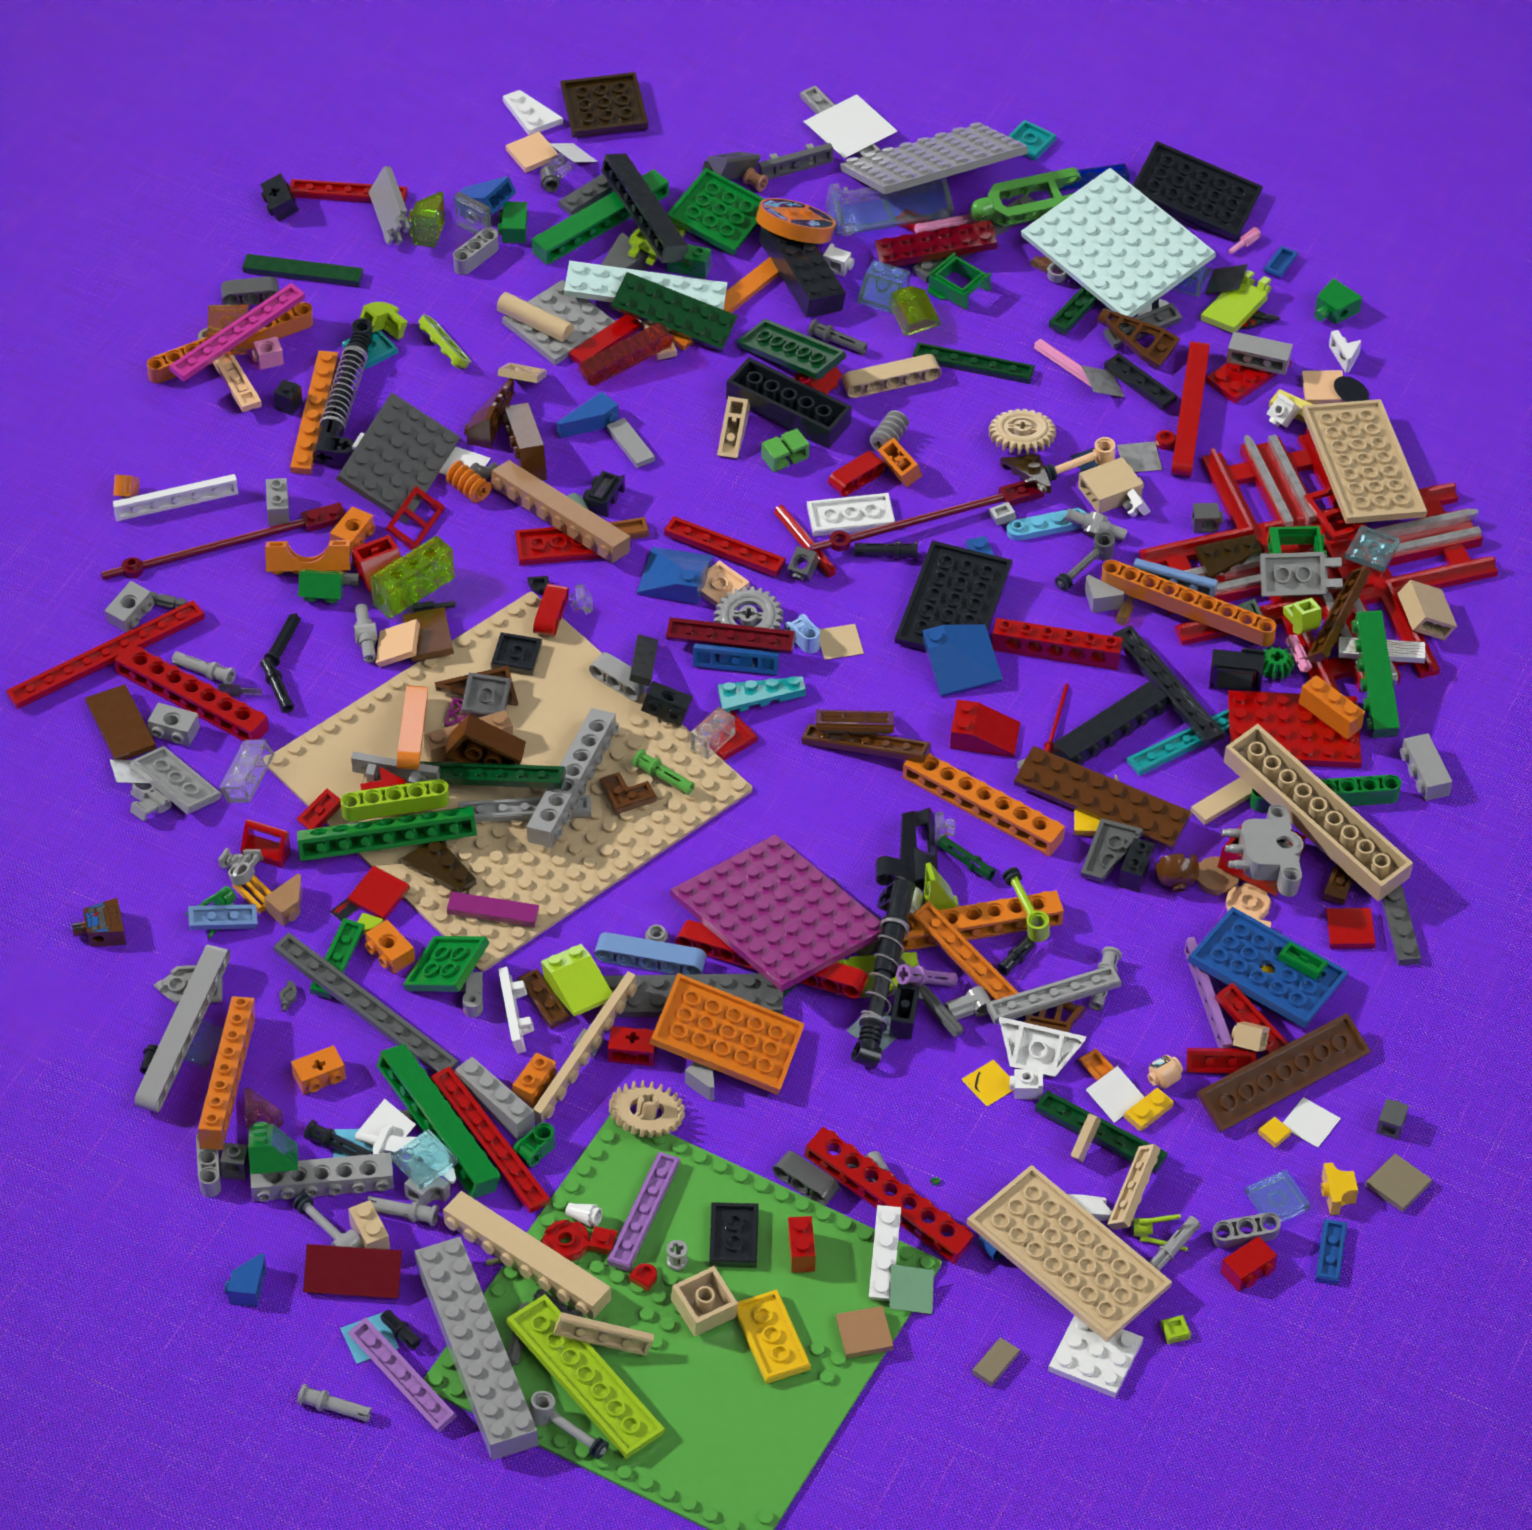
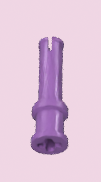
(945, 978)

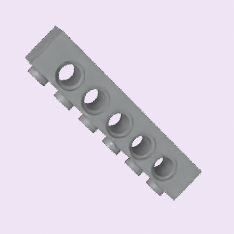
(326, 1177)

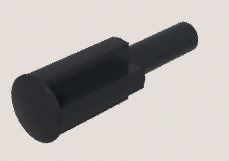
(422, 606)

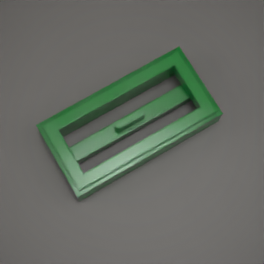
(1302, 960)

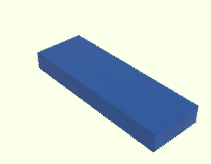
(1331, 1252)

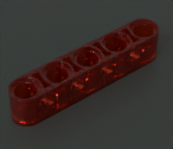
(625, 354)

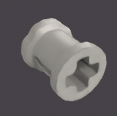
(673, 1256)

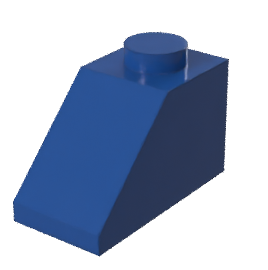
(247, 1282)

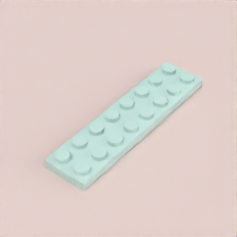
(603, 282)

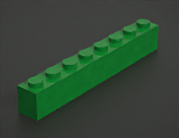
(590, 222)
(435, 1113)

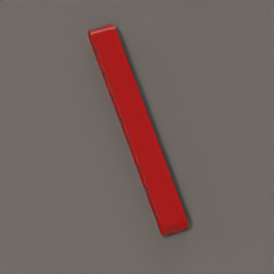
(1190, 409)
(835, 978)

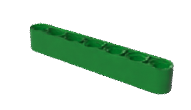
(1353, 790)

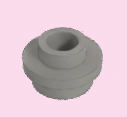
(656, 930)

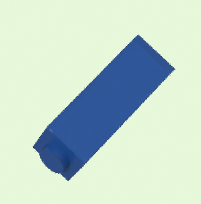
(491, 193)

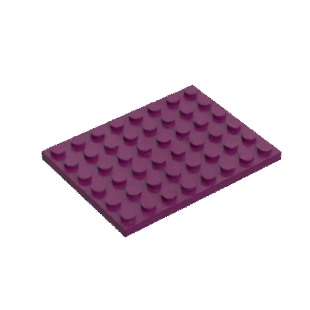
(778, 912)

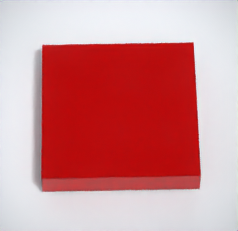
(742, 739)
(378, 893)
(1350, 928)

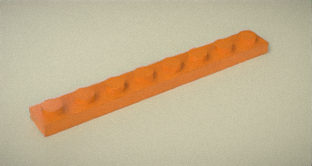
(318, 393)

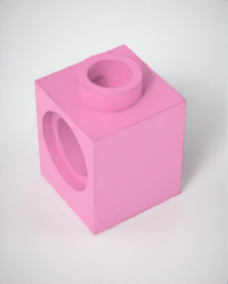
(267, 353)

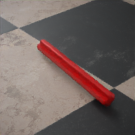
(803, 539)

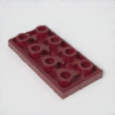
(352, 1271)

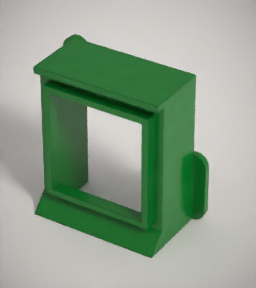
(944, 289)

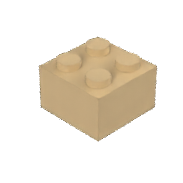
(704, 1301)

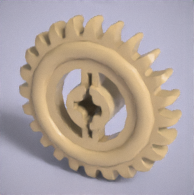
(1028, 430)
(647, 1102)

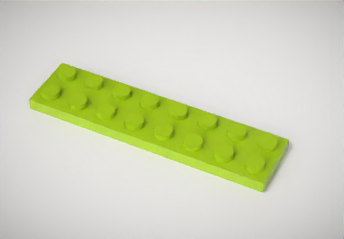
(586, 1378)

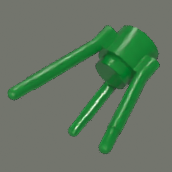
(224, 896)

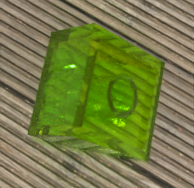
(427, 220)
(913, 310)

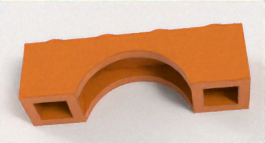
(282, 558)

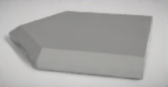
(176, 982)

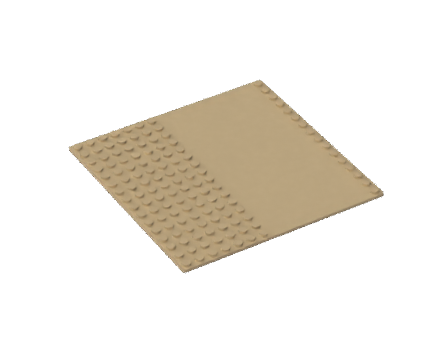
(548, 716)

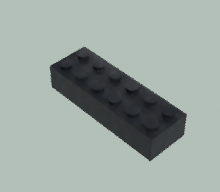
(804, 274)
(790, 402)

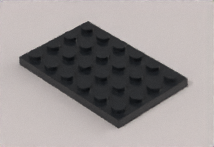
(1197, 190)
(953, 589)

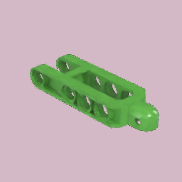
(993, 209)

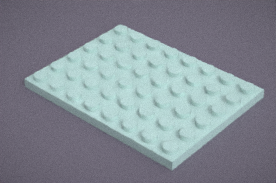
(1118, 244)

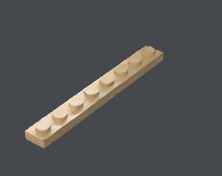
(582, 1052)

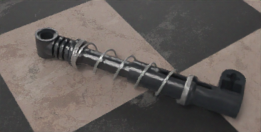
(897, 902)

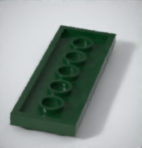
(675, 310)
(791, 349)

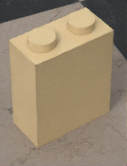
(1109, 484)
(1427, 610)

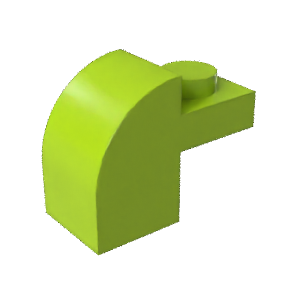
(385, 317)
(1304, 615)

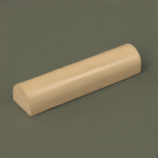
(534, 316)

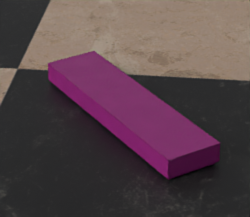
(493, 909)

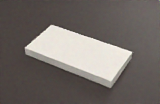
(849, 513)

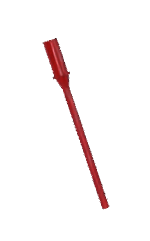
(1048, 746)

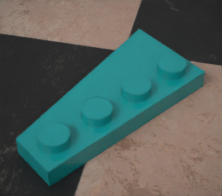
(761, 692)

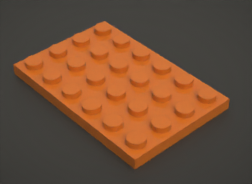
(727, 1033)

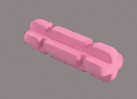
(1298, 653)

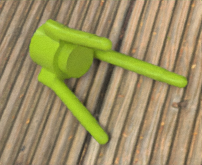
(1144, 1227)

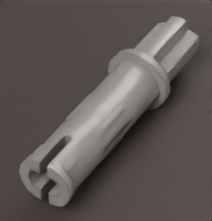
(1173, 1245)

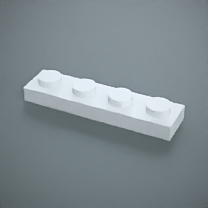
(884, 1251)

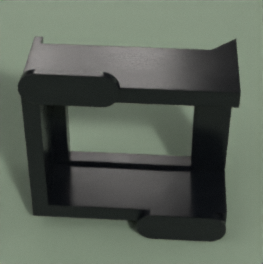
(1237, 669)

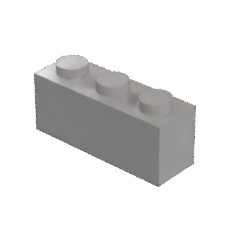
(1259, 353)
(1426, 767)

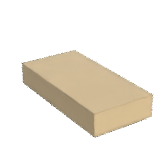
(1085, 1138)

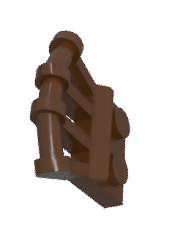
(1056, 1023)

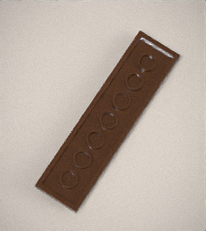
(1102, 797)
(1283, 1072)

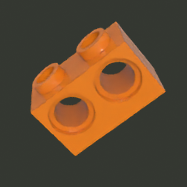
(535, 1079)

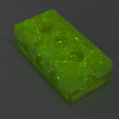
(413, 577)

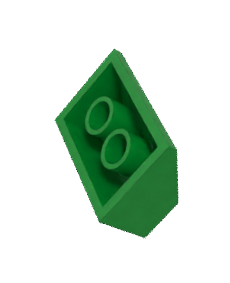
(271, 1149)

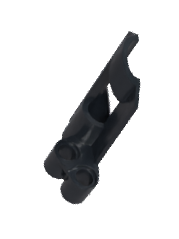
(911, 859)

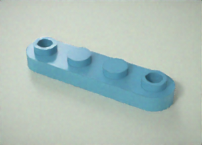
(1041, 525)

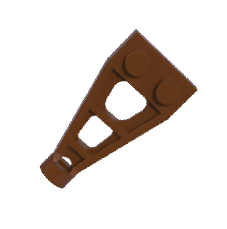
(1157, 352)

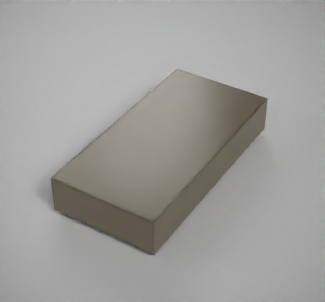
(995, 1362)

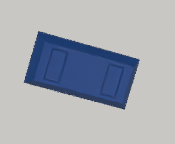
(1280, 262)

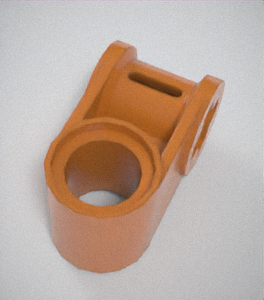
(126, 485)

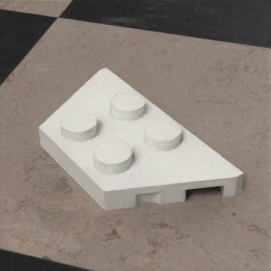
(1038, 1046)

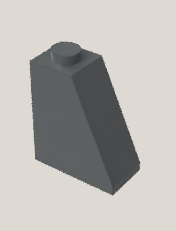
(619, 256)

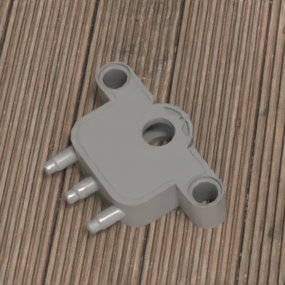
(1267, 850)

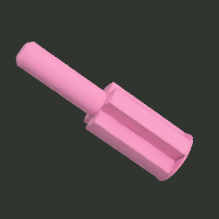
(1246, 239)

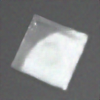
(471, 213)

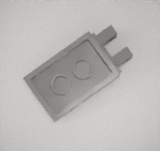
(389, 206)
(1297, 574)

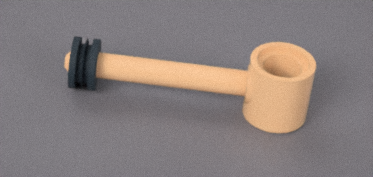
(1103, 453)

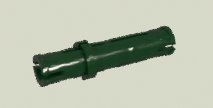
(984, 870)

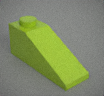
(937, 890)

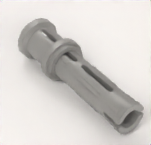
(212, 670)
(1110, 957)
(412, 1211)
(323, 1400)

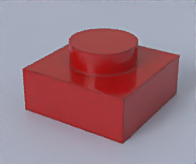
(602, 1240)

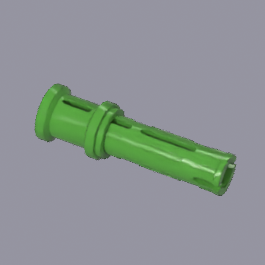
(655, 768)

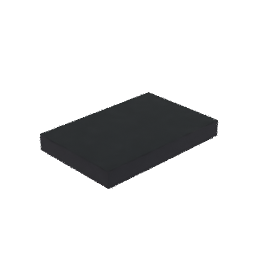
(734, 1234)

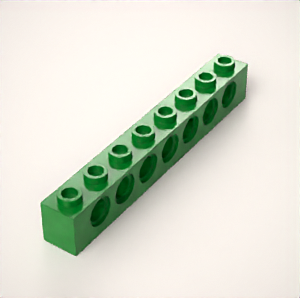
(386, 833)

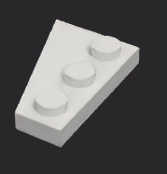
(530, 113)

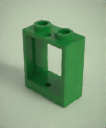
(1295, 536)

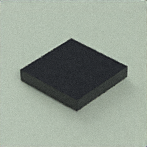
(517, 652)

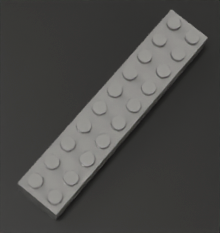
(476, 1348)

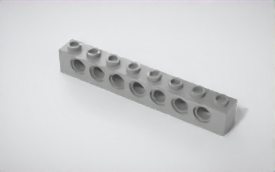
(580, 765)

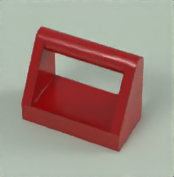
(272, 852)

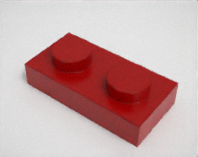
(320, 810)

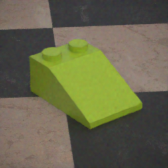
(576, 980)

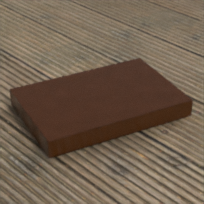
(434, 634)

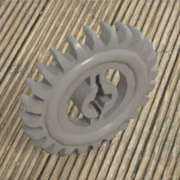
(748, 615)

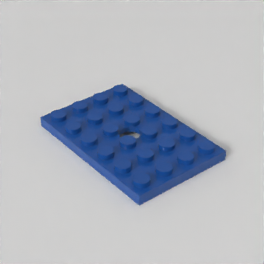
(1242, 944)

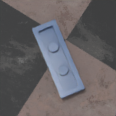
(222, 917)

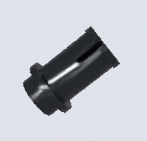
(148, 1053)

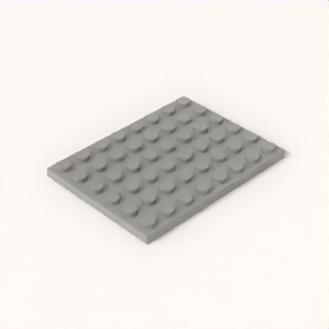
(933, 158)

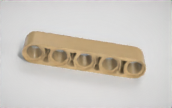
(891, 376)

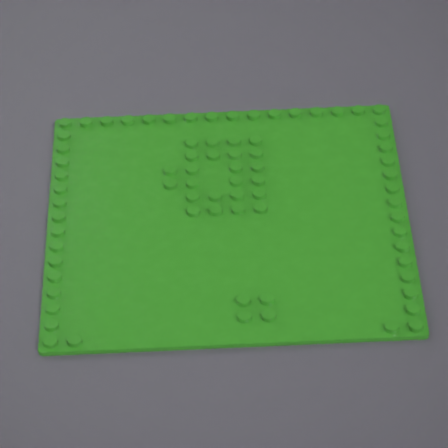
(729, 1440)

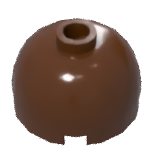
(1177, 872)

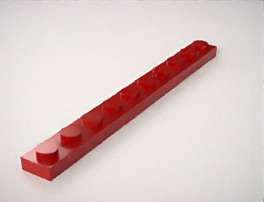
(104, 654)

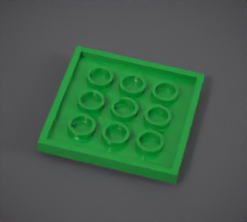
(717, 211)

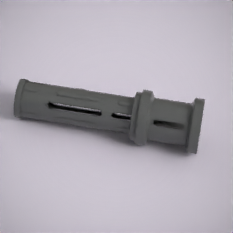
(829, 334)

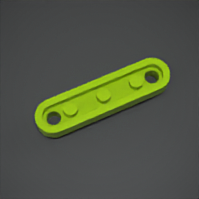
(441, 338)

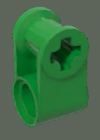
(533, 1146)

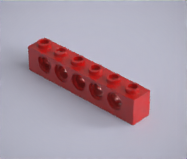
(1057, 643)

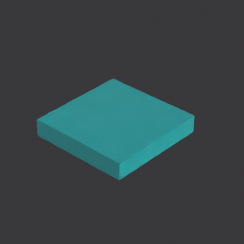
(1035, 138)
(378, 350)

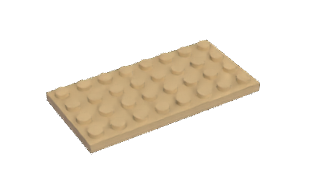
(1363, 461)
(1069, 1253)

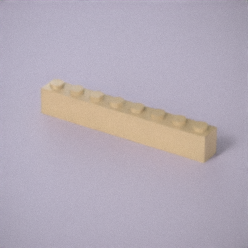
(527, 1255)

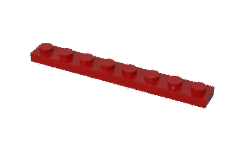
(491, 1140)

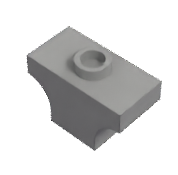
(436, 1190)

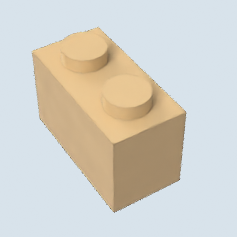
(368, 1226)

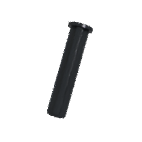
(283, 638)

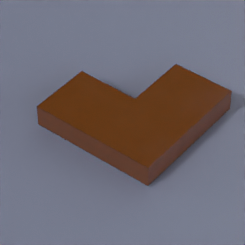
(623, 797)

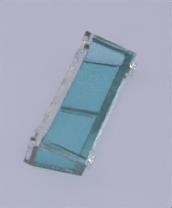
(872, 210)

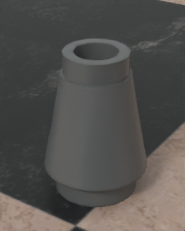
(549, 180)

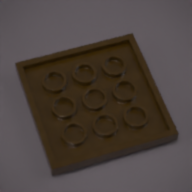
(604, 104)

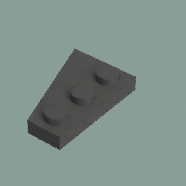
(1108, 848)

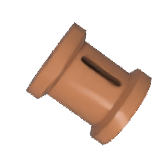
(753, 178)

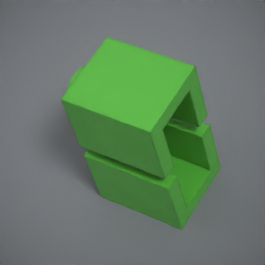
(790, 444)

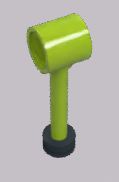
(1035, 918)

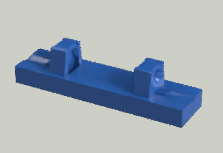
(735, 659)

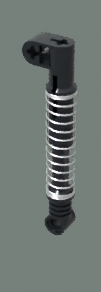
(330, 446)

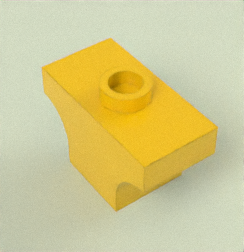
(1338, 1187)

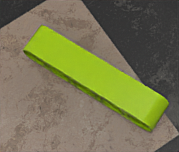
(395, 800)

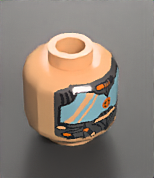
(1165, 1071)

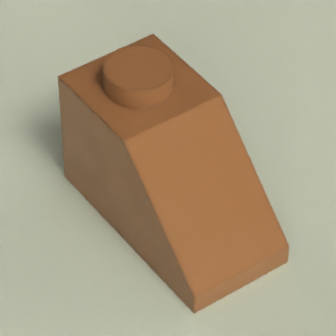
(285, 901)

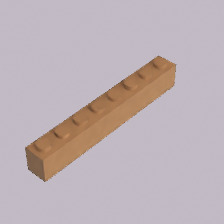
(560, 511)

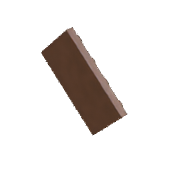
(120, 723)

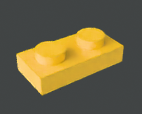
(1148, 1109)

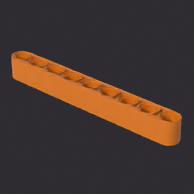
(292, 321)
(1189, 603)

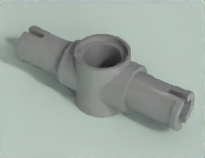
(1095, 523)
(365, 633)

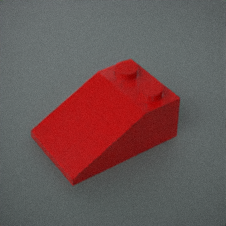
(983, 730)

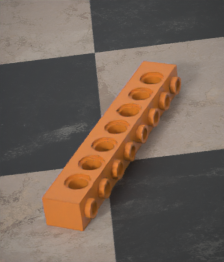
(986, 803)
(989, 919)
(227, 1073)

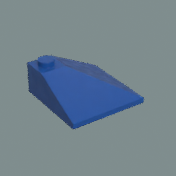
(675, 575)
(961, 657)

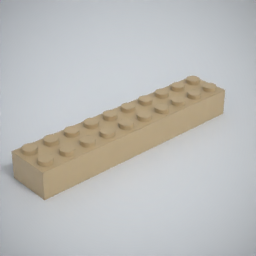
(1318, 812)

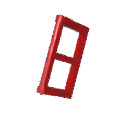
(436, 505)
(1322, 517)

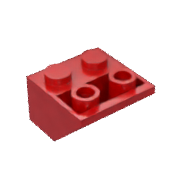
(374, 557)

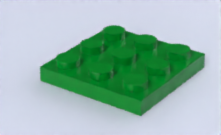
(446, 963)

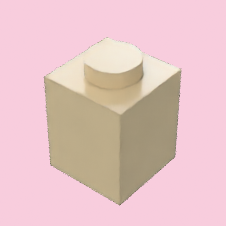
(1250, 1036)

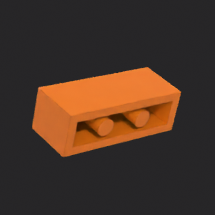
(1331, 707)

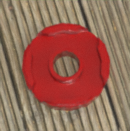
(566, 1229)

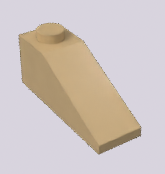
(733, 427)

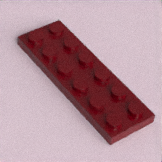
(936, 244)

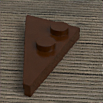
(458, 684)

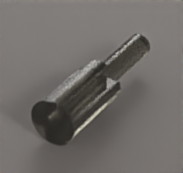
(235, 690)

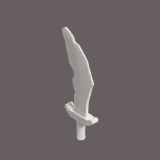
(391, 1143)

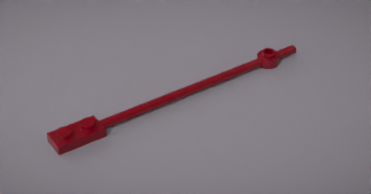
(1012, 493)
(311, 520)

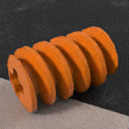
(468, 482)

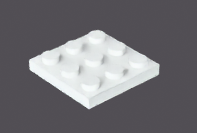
(1092, 1361)

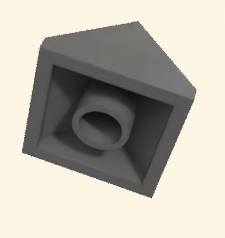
(733, 164)

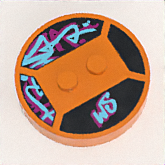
(795, 220)

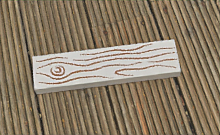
(1398, 650)

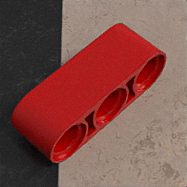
(857, 473)
(551, 610)

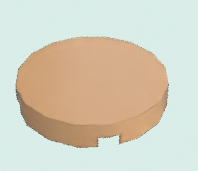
(1256, 905)

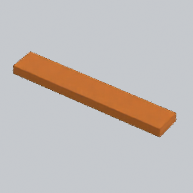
(962, 952)

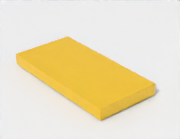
(772, 1337)

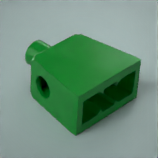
(1337, 303)

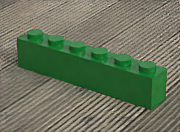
(1376, 674)

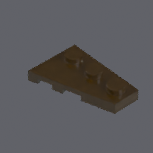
(1225, 554)
(442, 865)

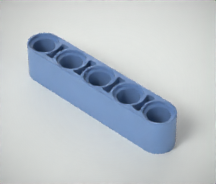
(649, 954)

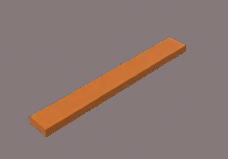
(740, 293)

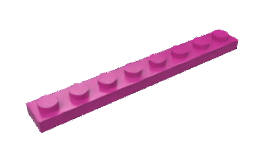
(237, 332)

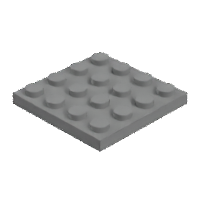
(579, 311)

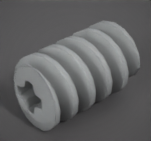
(892, 426)

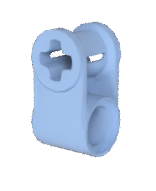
(806, 632)

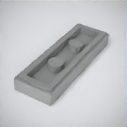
(630, 443)

